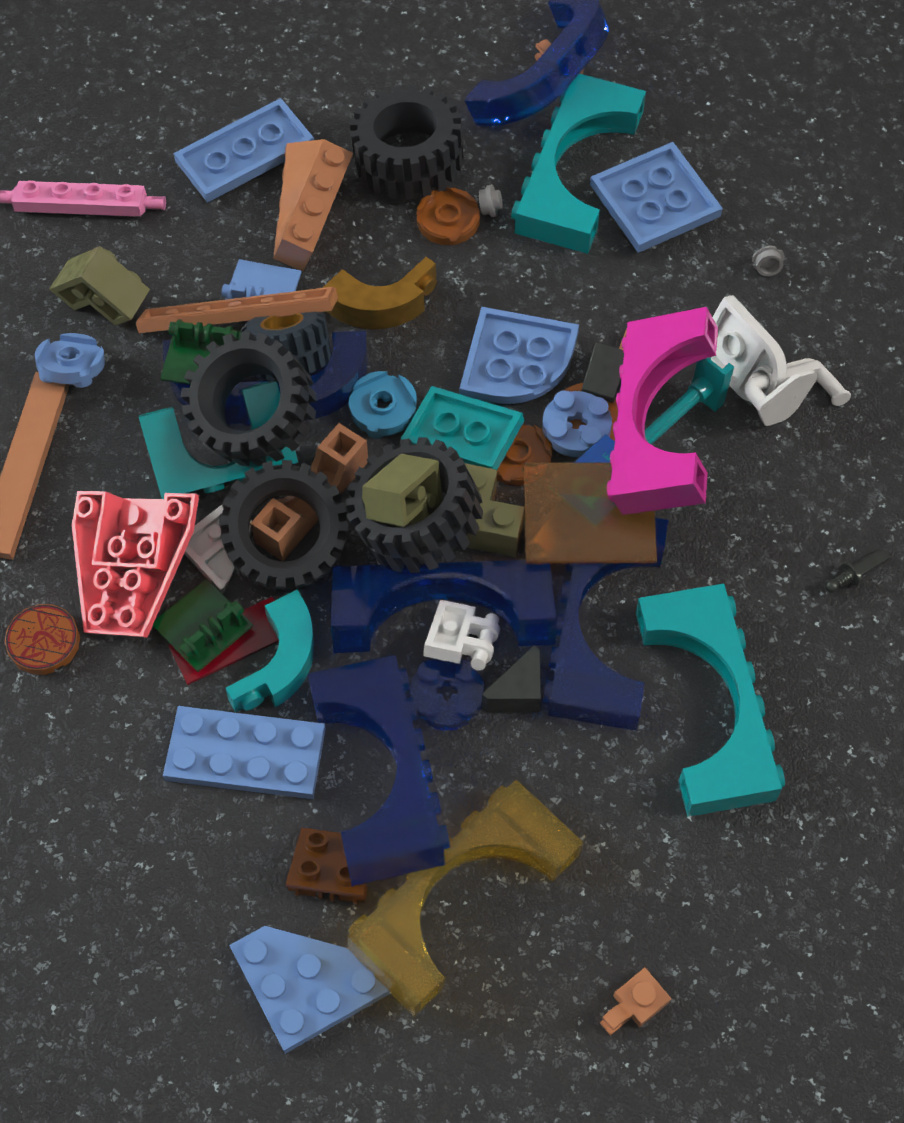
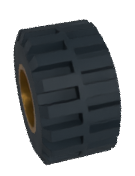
(300, 333)

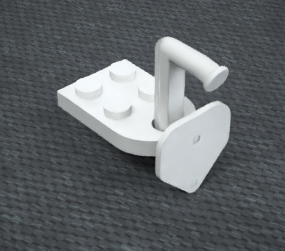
(761, 367)

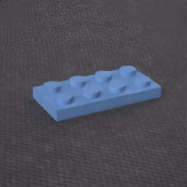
(241, 150)
(244, 752)

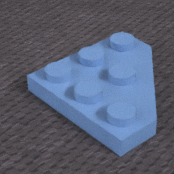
(304, 983)

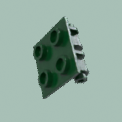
(188, 342)
(202, 625)

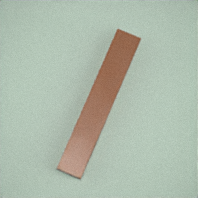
(239, 309)
(27, 459)

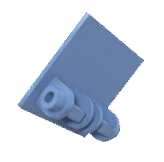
(260, 279)

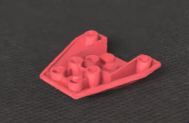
(128, 557)

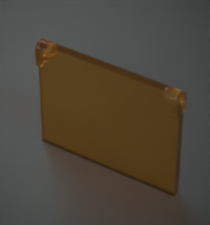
(575, 520)

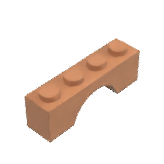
(289, 519)

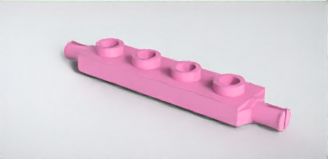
(81, 198)

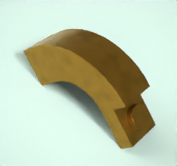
(382, 306)

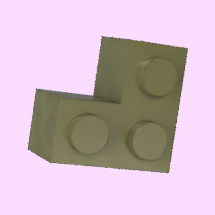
(101, 282)
(403, 491)
(501, 522)

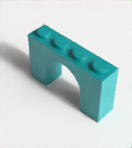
(182, 473)

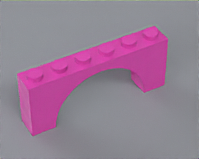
(653, 353)

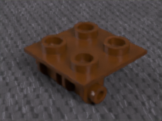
(322, 867)

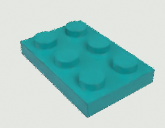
(471, 426)

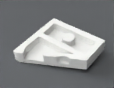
(208, 553)

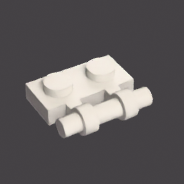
(450, 634)

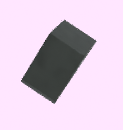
(603, 372)
(517, 688)

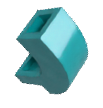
(291, 663)

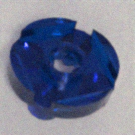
(452, 713)

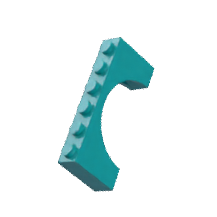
(547, 207)
(744, 768)

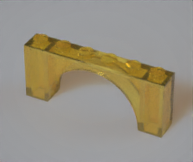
(509, 828)

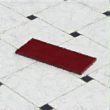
(253, 641)

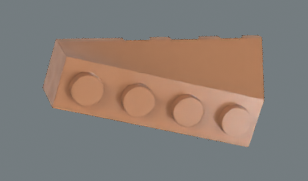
(308, 191)

